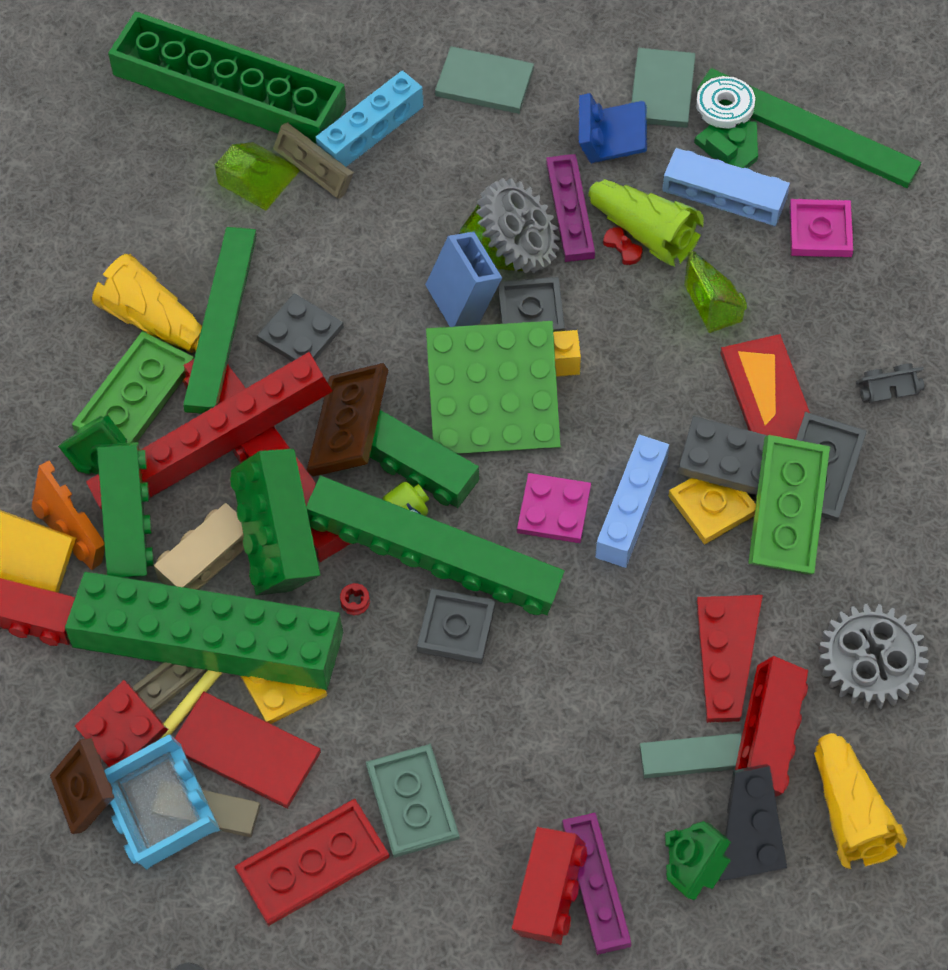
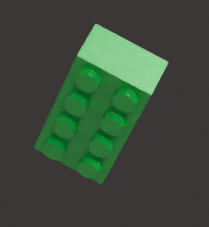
(274, 522)

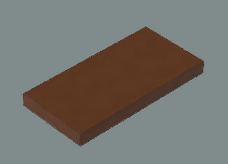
(348, 420)

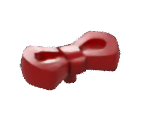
(616, 239)

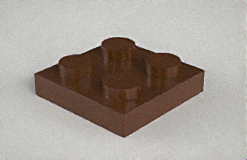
(82, 786)

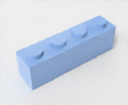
(725, 186)
(632, 501)

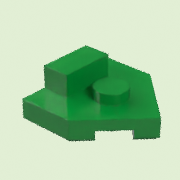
(733, 145)
(82, 446)
(696, 858)

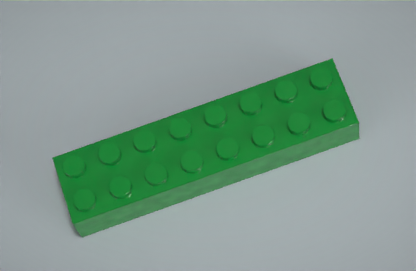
(225, 77)
(205, 630)

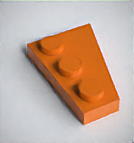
(56, 509)

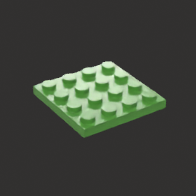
(493, 387)

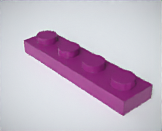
(570, 208)
(599, 888)

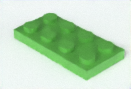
(137, 387)
(789, 505)

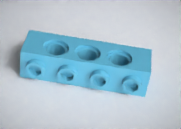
(372, 119)

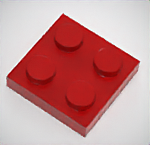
(121, 725)

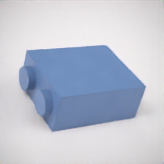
(463, 280)

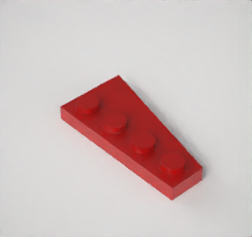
(726, 648)

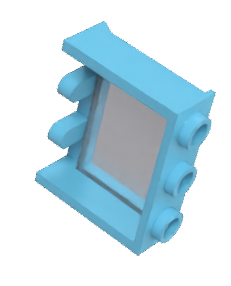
(158, 802)

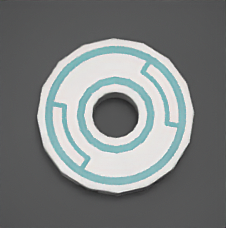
(725, 89)

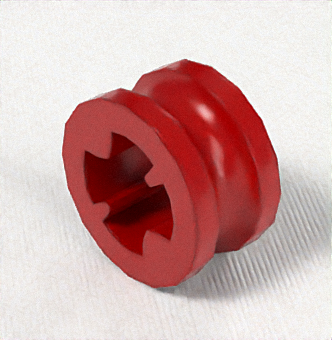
(357, 590)

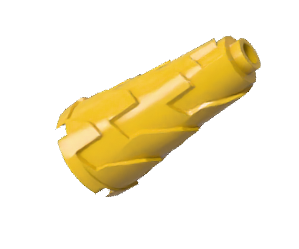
(140, 300)
(856, 809)

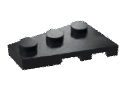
(753, 825)

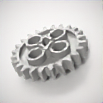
(518, 225)
(846, 663)

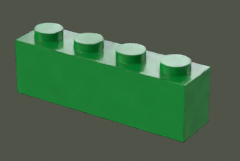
(422, 461)
(123, 509)

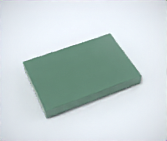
(484, 79)
(665, 85)
(412, 800)

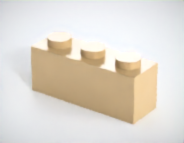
(202, 550)

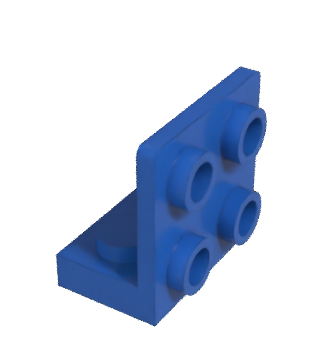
(611, 131)

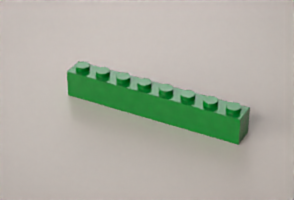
(433, 546)

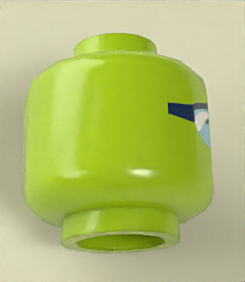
(408, 498)

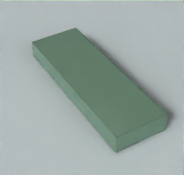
(690, 755)

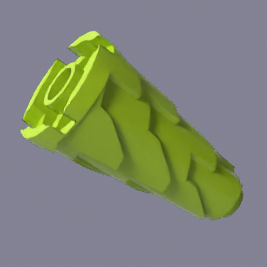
(654, 221)

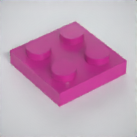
(821, 228)
(554, 508)

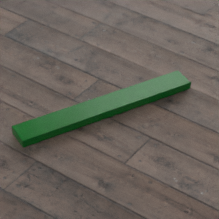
(829, 136)
(220, 320)

